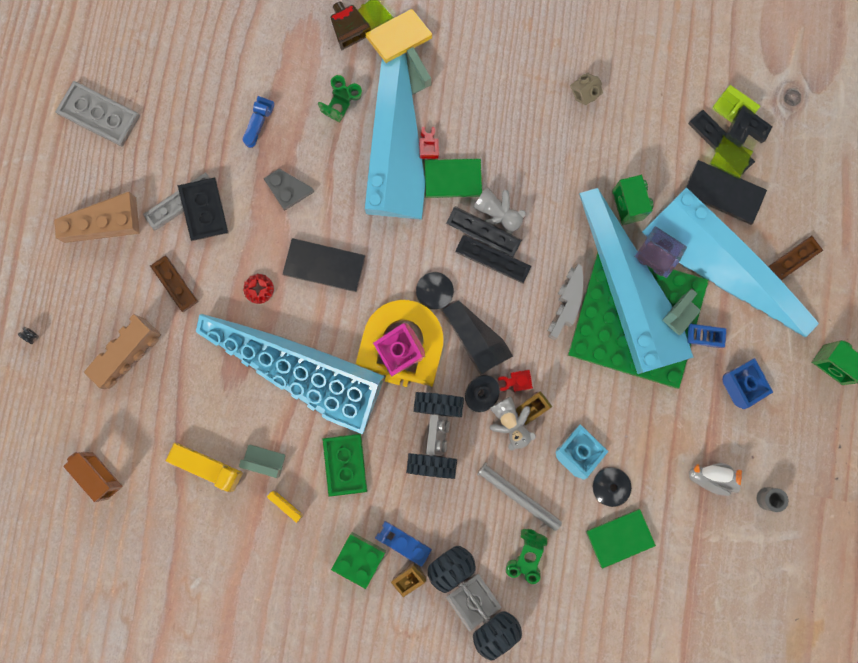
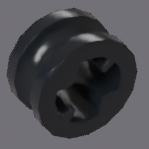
(28, 335)

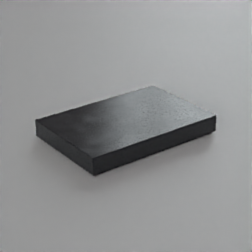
(203, 209)

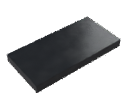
(726, 192)
(324, 265)

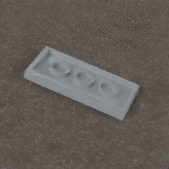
(97, 113)

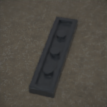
(710, 131)
(484, 231)
(493, 259)

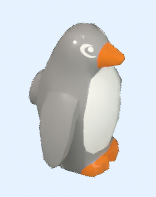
(717, 478)

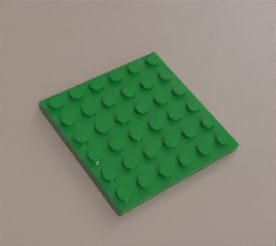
(600, 335)

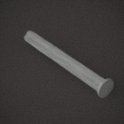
(519, 497)

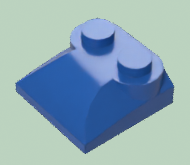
(746, 384)

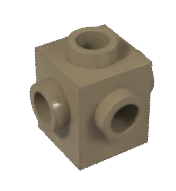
(587, 88)

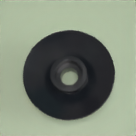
(486, 398)
(602, 484)

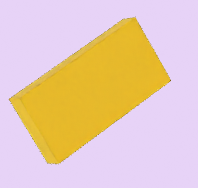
(285, 506)

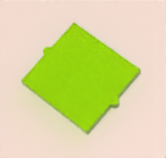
(375, 13)
(731, 157)

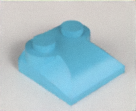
(580, 453)

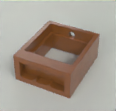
(92, 476)

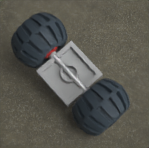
(474, 603)

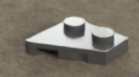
(287, 188)

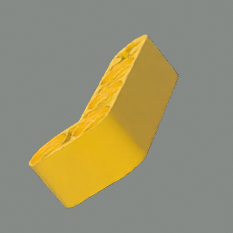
(220, 474)

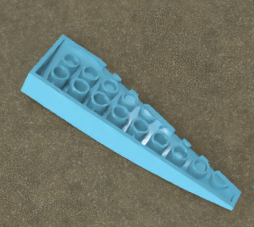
(395, 165)
(728, 262)
(634, 291)
(322, 381)

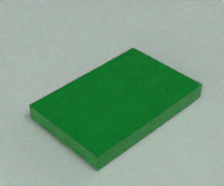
(453, 178)
(344, 465)
(620, 538)

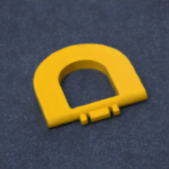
(432, 341)

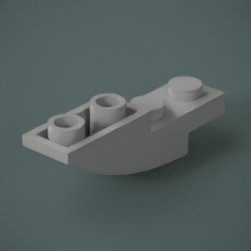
(571, 296)

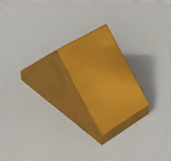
(538, 405)
(409, 580)

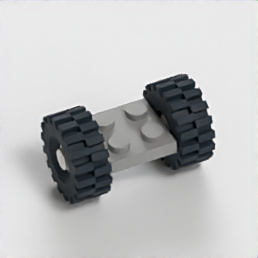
(437, 406)

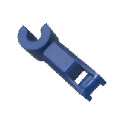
(261, 108)

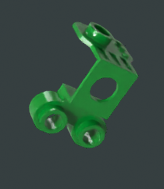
(342, 96)
(533, 543)

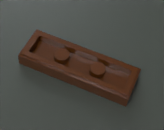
(795, 258)
(174, 283)

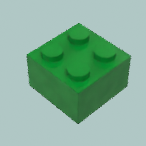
(632, 199)
(838, 361)
(358, 560)

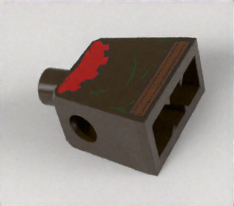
(348, 25)

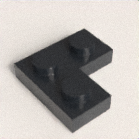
(746, 124)

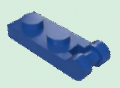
(404, 544)

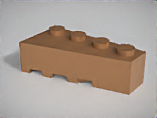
(102, 220)
(122, 352)

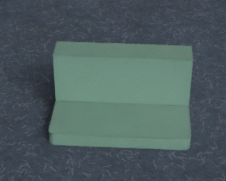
(418, 74)
(682, 313)
(263, 461)

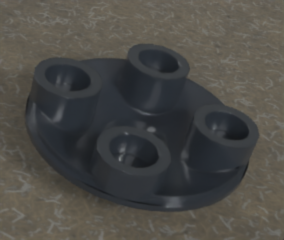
(434, 290)

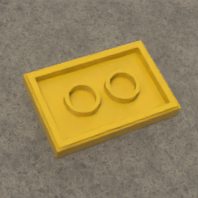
(398, 35)

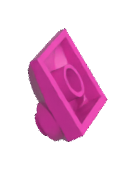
(399, 349)

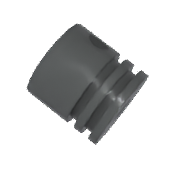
(772, 499)

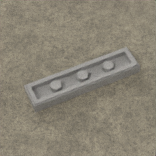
(168, 208)

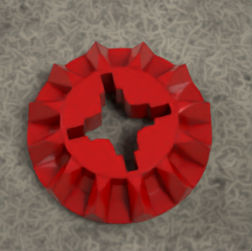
(264, 294)

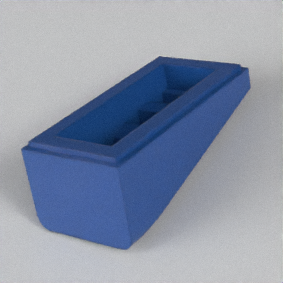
(720, 336)

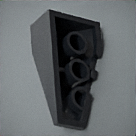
(479, 340)

